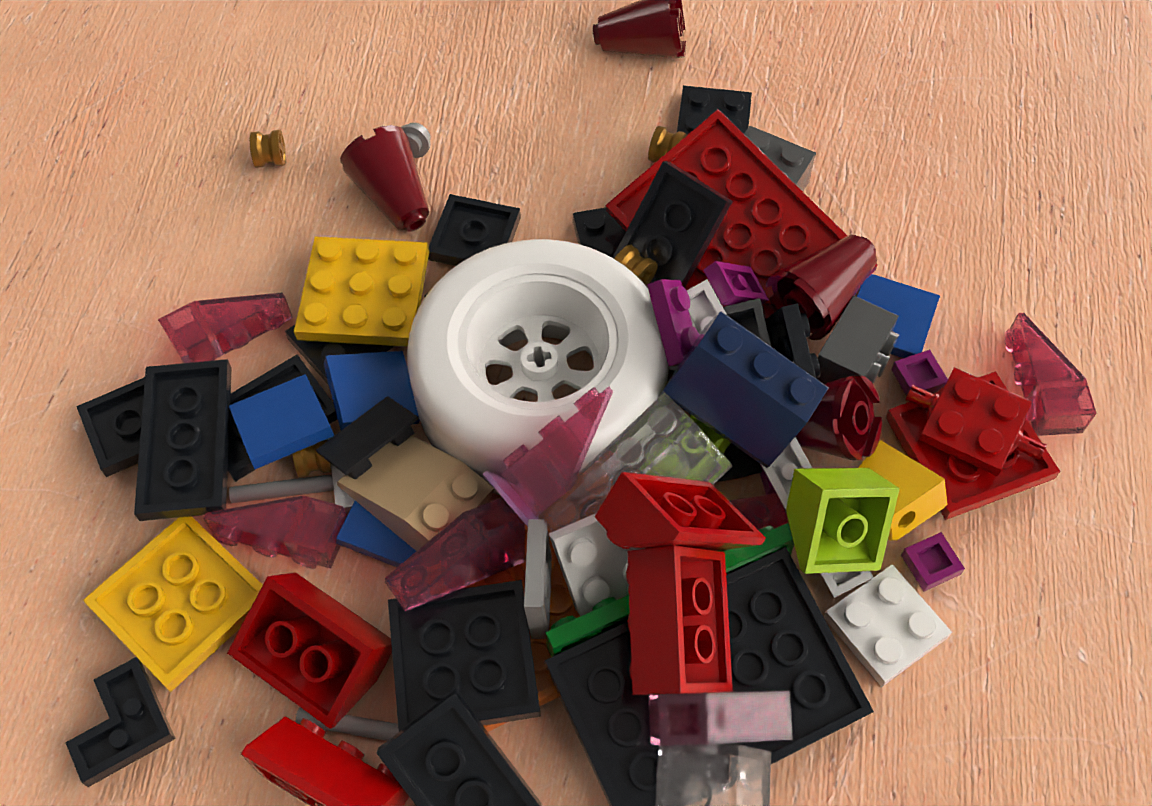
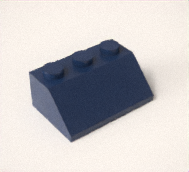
(744, 390)

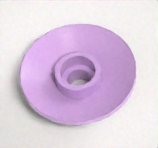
(510, 496)

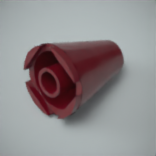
(643, 29)
(388, 176)
(824, 282)
(844, 420)

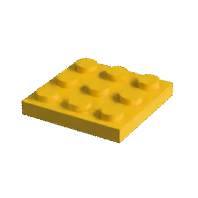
(361, 291)
(176, 600)

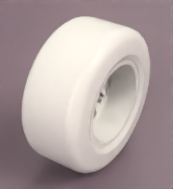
(531, 294)

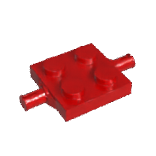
(976, 421)

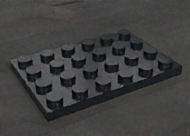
(774, 646)

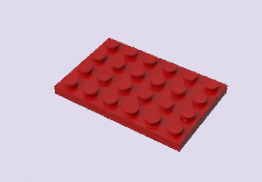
(769, 214)

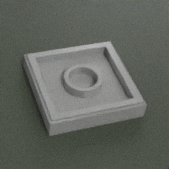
(538, 579)

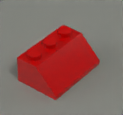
(673, 511)
(678, 621)
(310, 647)
(319, 771)

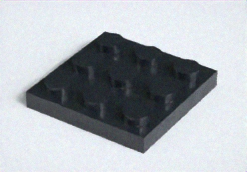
(465, 643)

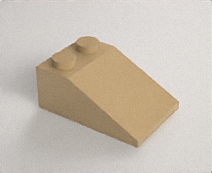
(417, 489)

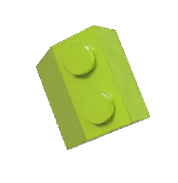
(840, 518)

